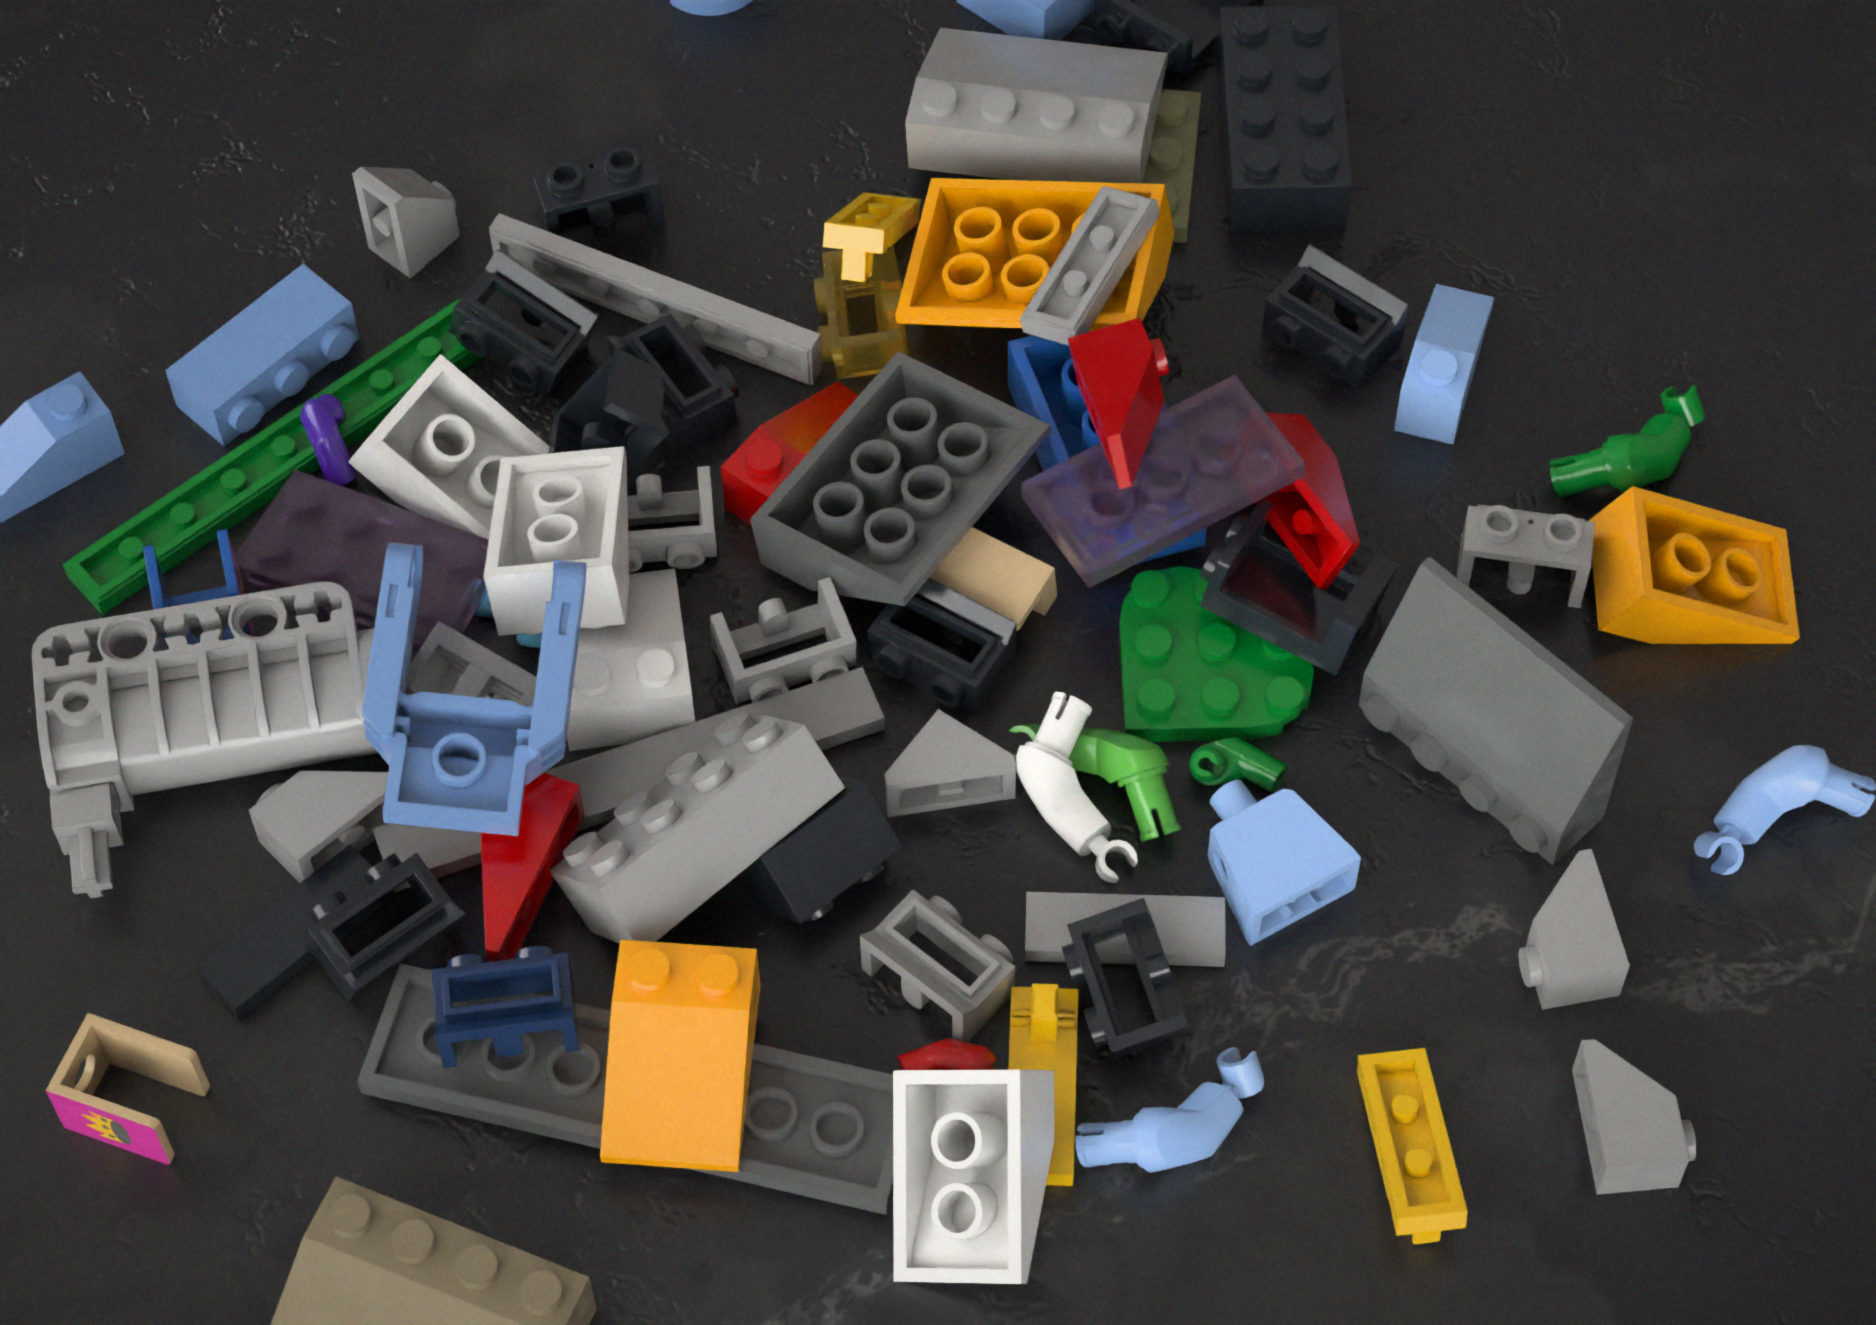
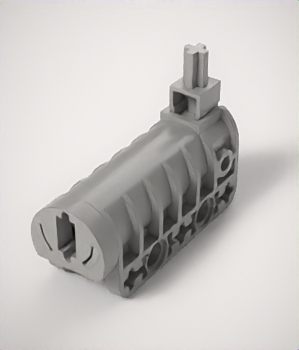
(191, 708)

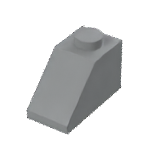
(405, 216)
(318, 817)
(1575, 941)
(1629, 1124)

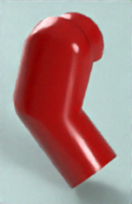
(948, 1055)

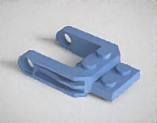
(461, 756)

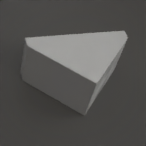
(948, 769)

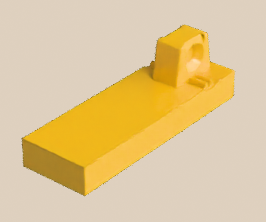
(868, 228)
(1046, 1039)
(1412, 1144)

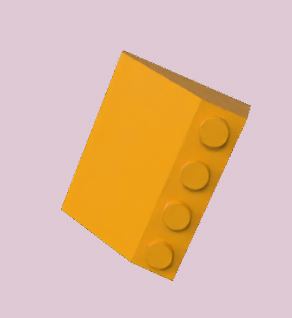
(994, 241)

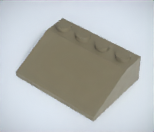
(398, 1265)

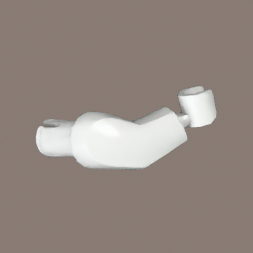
(1055, 790)

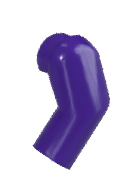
(321, 421)

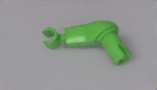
(1130, 763)

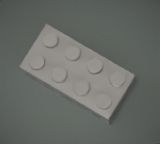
(696, 827)

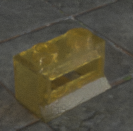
(866, 352)

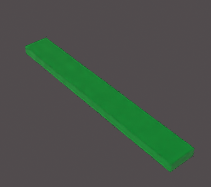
(257, 469)

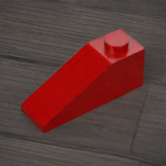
(1121, 389)
(778, 448)
(1315, 510)
(518, 866)

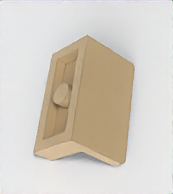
(998, 576)

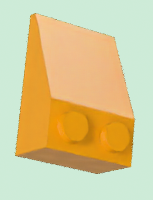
(1690, 574)
(679, 1055)

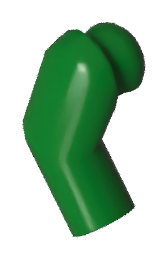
(1235, 760)

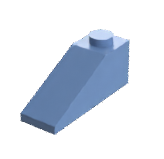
(54, 443)

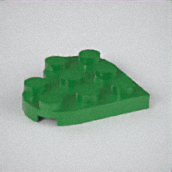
(1198, 673)

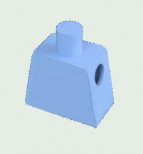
(1276, 859)

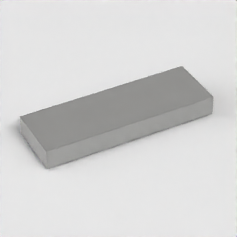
(1090, 265)
(1186, 925)

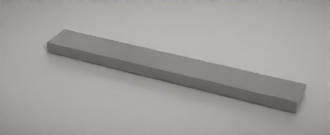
(831, 710)

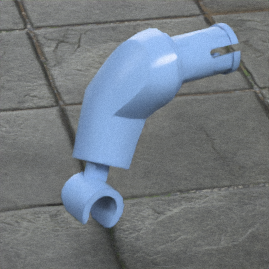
(1774, 788)
(1181, 1135)

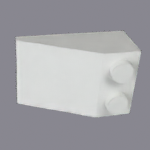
(445, 449)
(558, 510)
(633, 674)
(969, 1172)

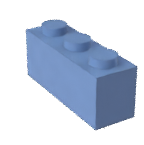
(263, 355)

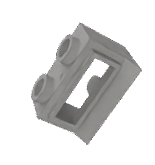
(1527, 541)
(679, 545)
(780, 629)
(463, 667)
(927, 979)

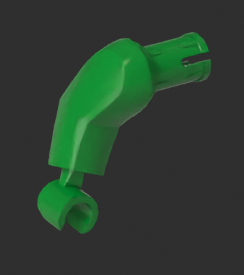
(1633, 457)

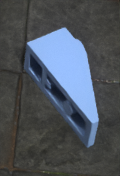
(1442, 364)

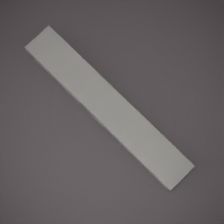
(650, 295)

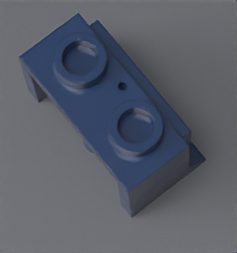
(475, 978)

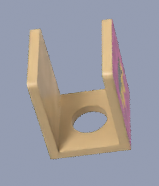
(115, 1044)

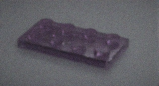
(1197, 469)
(342, 537)

